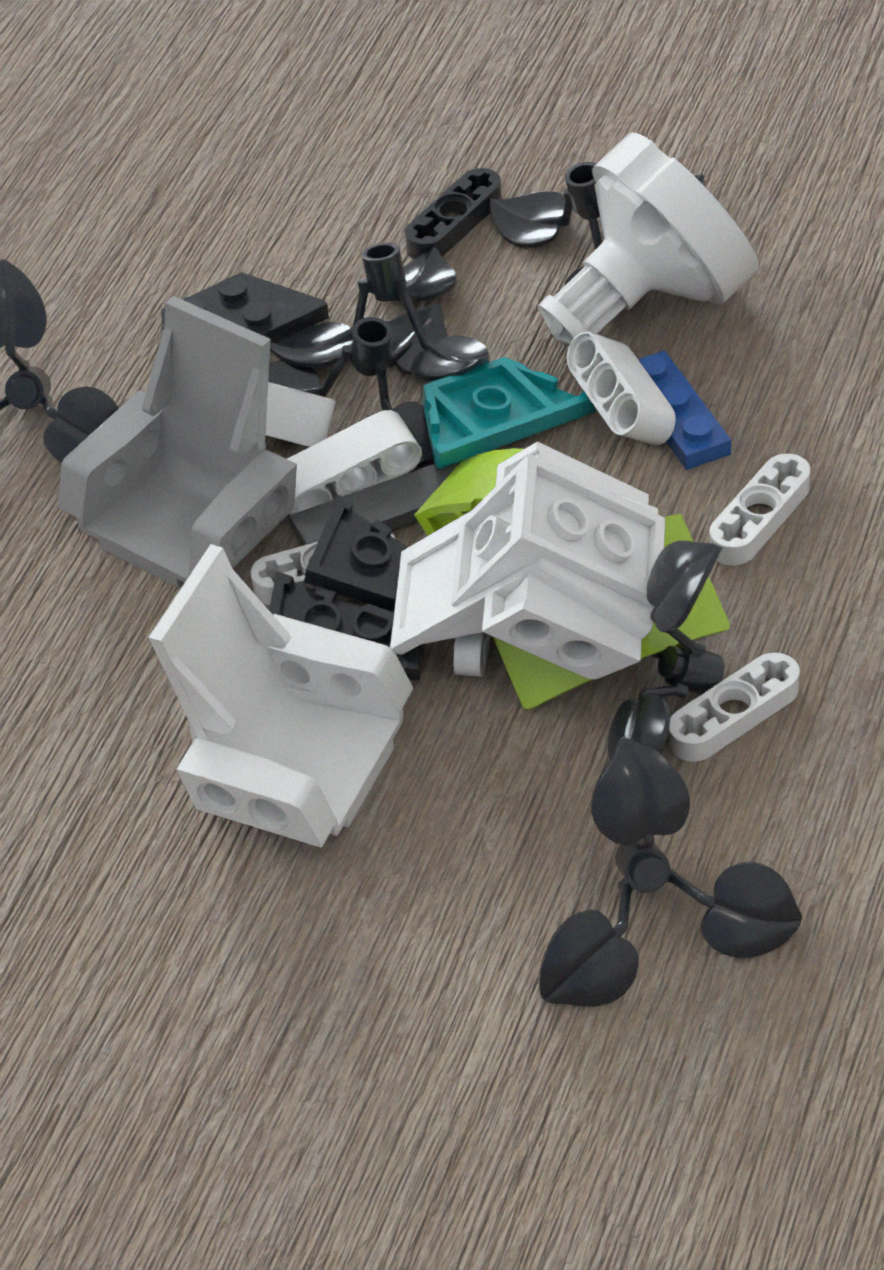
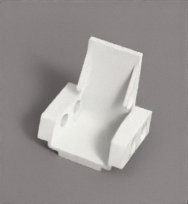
(541, 563)
(277, 709)

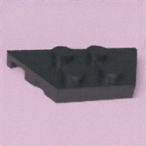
(260, 306)

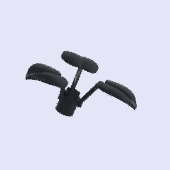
(536, 216)
(390, 281)
(24, 325)
(373, 349)
(672, 590)
(630, 804)

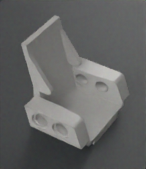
(186, 455)

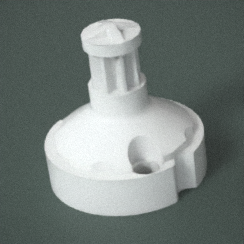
(658, 236)

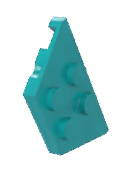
(494, 408)

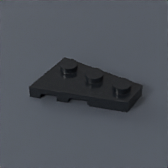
(356, 558)
(325, 610)

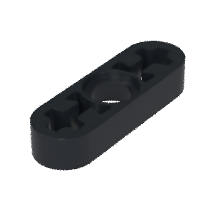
(467, 195)

